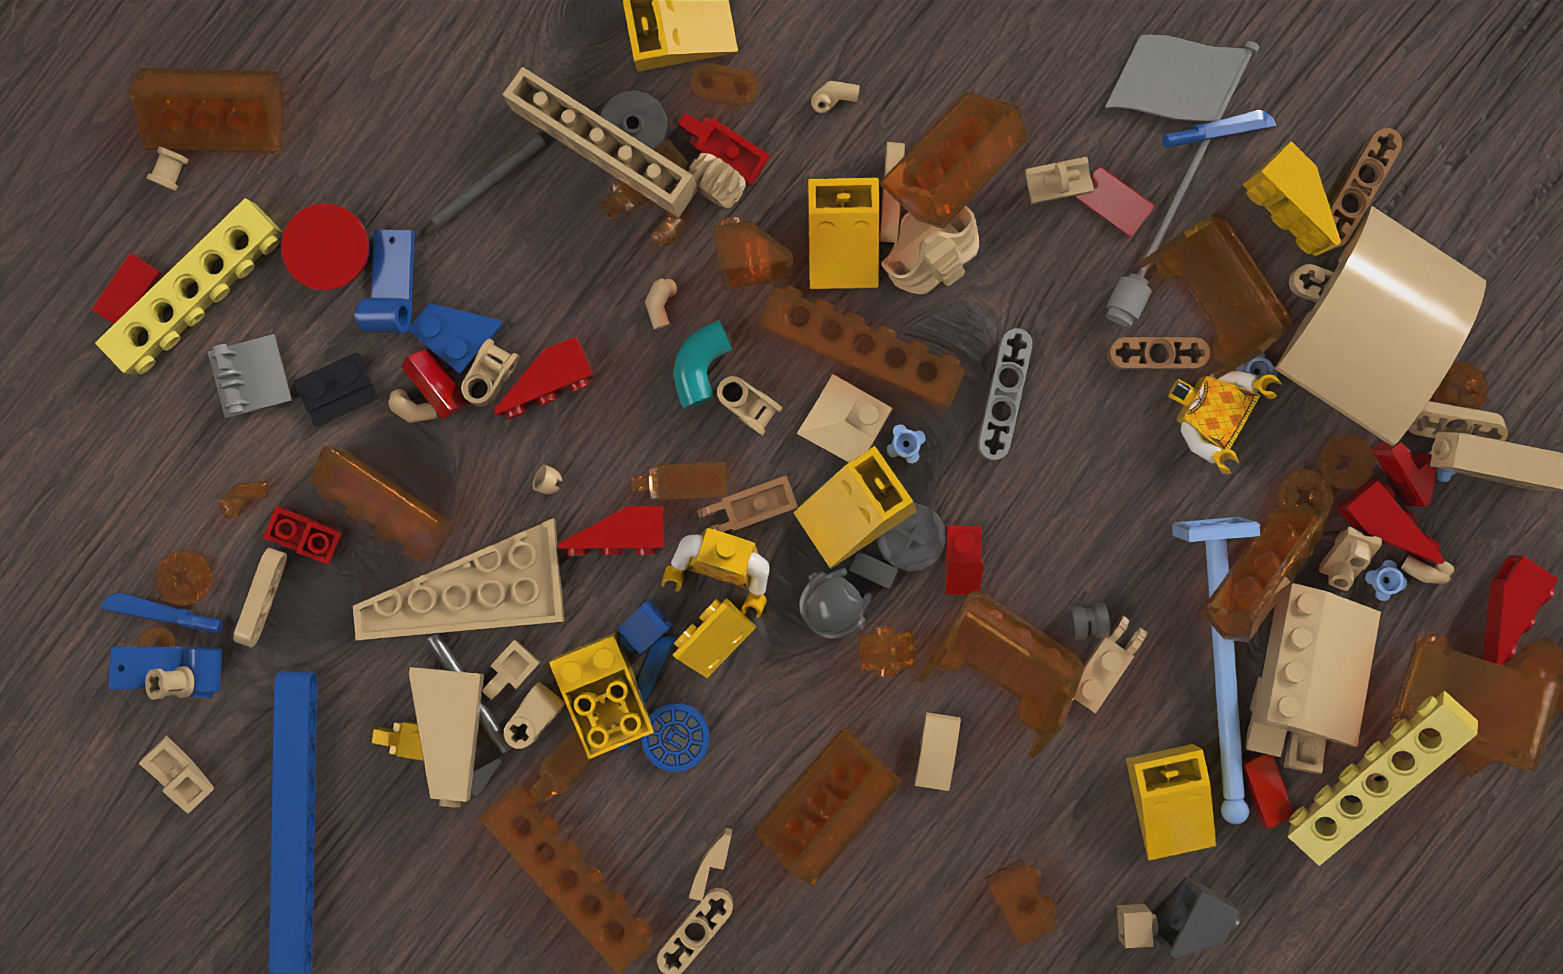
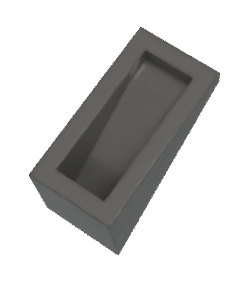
(873, 570)
(483, 775)

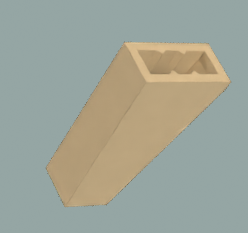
(1498, 461)
(448, 725)

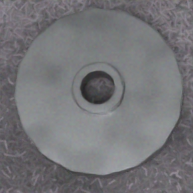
(642, 107)

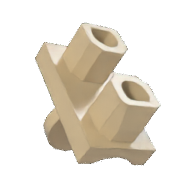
(1059, 180)
(1349, 557)

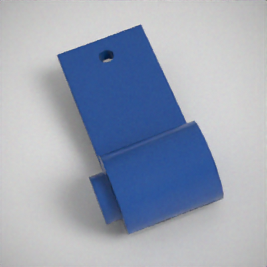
(391, 284)
(137, 661)

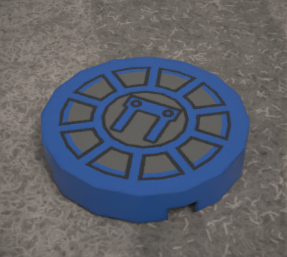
(678, 737)

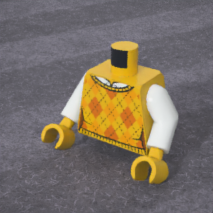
(1217, 411)
(723, 559)

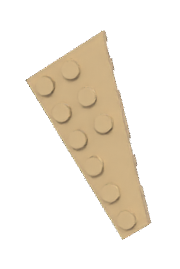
(491, 588)

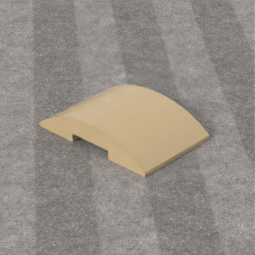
(1384, 327)

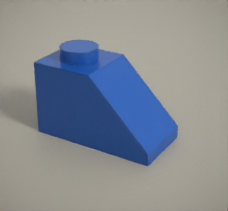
(643, 627)

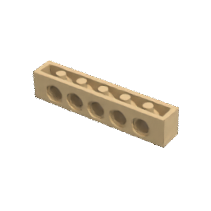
(600, 142)

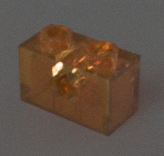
(1028, 921)

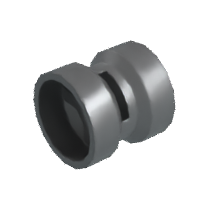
(1089, 621)

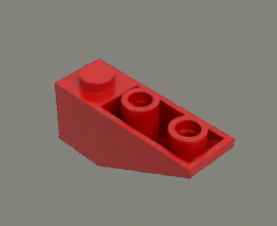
(552, 372)
(1377, 514)
(629, 528)
(1513, 601)

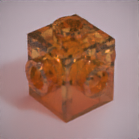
(880, 653)

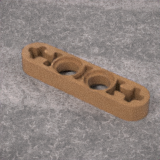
(1356, 187)

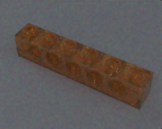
(947, 369)
(616, 949)

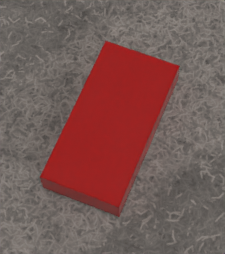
(126, 288)

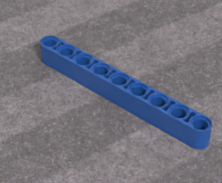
(293, 823)

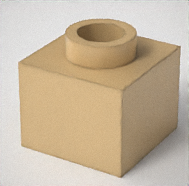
(1136, 925)

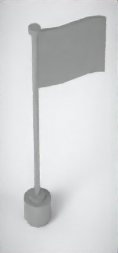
(1180, 84)

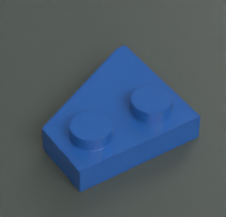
(454, 334)

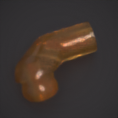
(238, 494)

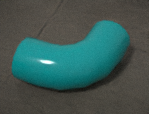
(693, 362)

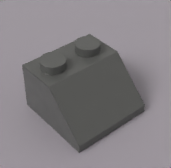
(1196, 920)

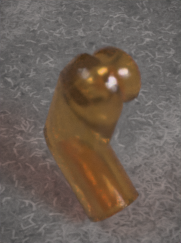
(669, 229)

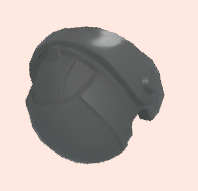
(832, 605)

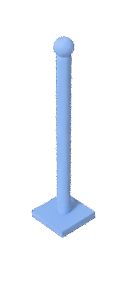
(1215, 534)

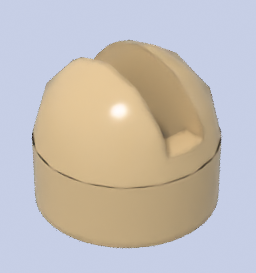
(546, 479)

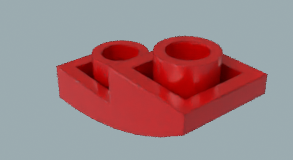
(302, 534)

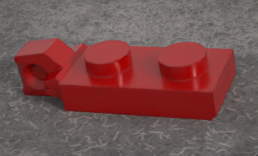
(725, 144)

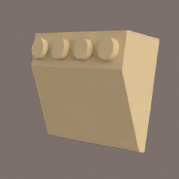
(1317, 665)

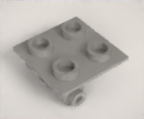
(249, 375)

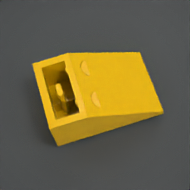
(678, 31)
(1295, 197)
(843, 233)
(855, 507)
(715, 639)
(602, 695)
(1173, 800)

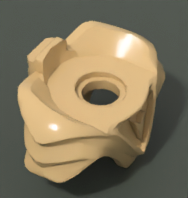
(931, 254)

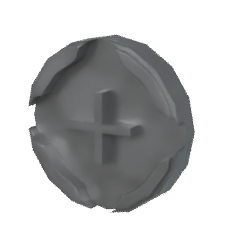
(915, 541)

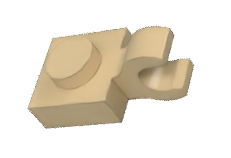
(512, 667)

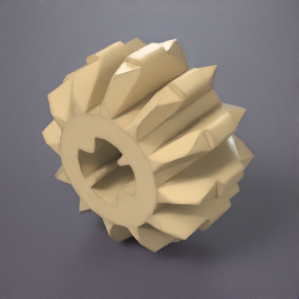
(717, 180)

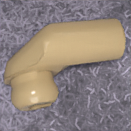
(831, 93)
(656, 299)
(408, 410)
(1438, 575)

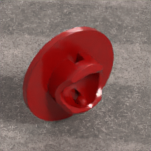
(325, 247)

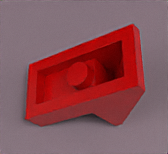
(1409, 475)
(963, 560)

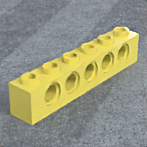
(121, 340)
(1428, 753)

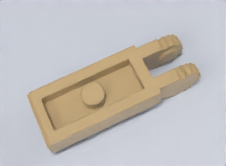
(1107, 665)

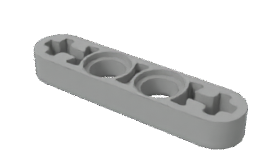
(999, 393)

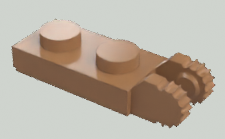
(753, 504)

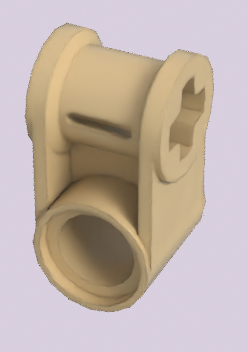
(489, 371)
(749, 404)
(536, 712)

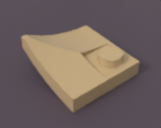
(845, 420)

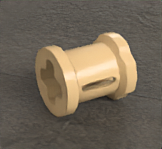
(167, 168)
(167, 683)

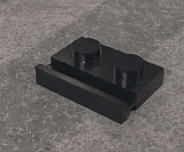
(336, 389)

